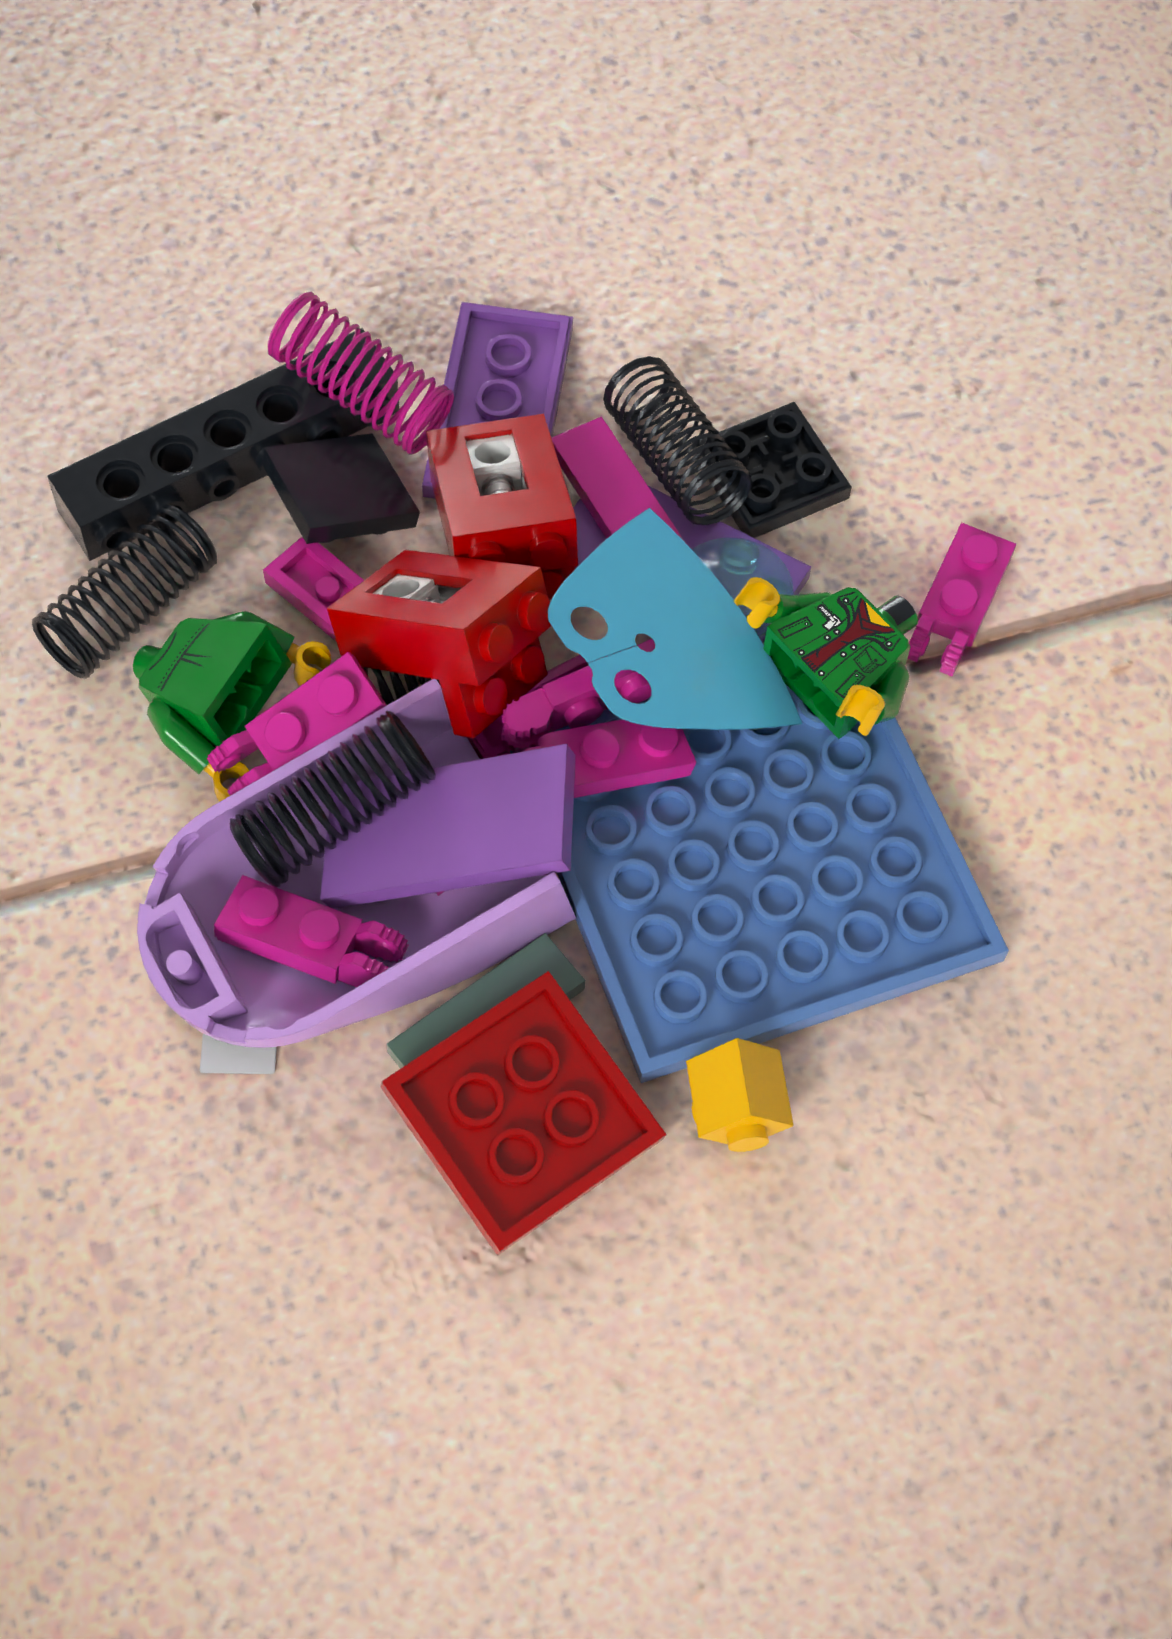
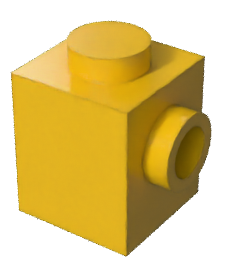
(739, 1094)

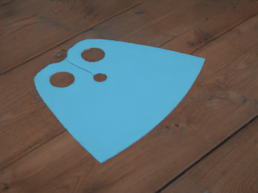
(705, 656)

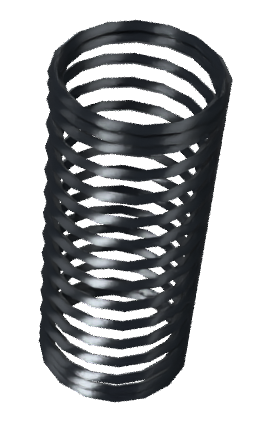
(652, 409)
(70, 635)
(273, 866)

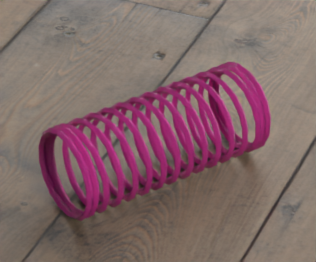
(432, 409)

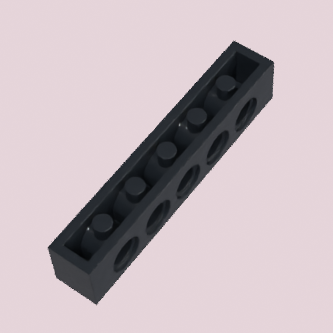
(211, 444)

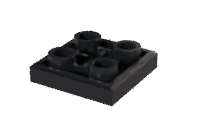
(787, 469)
(340, 488)

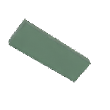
(484, 994)

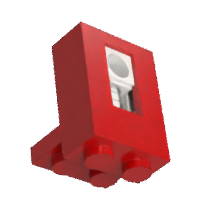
(504, 495)
(454, 623)

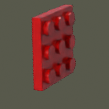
(522, 1112)

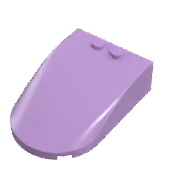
(269, 1004)

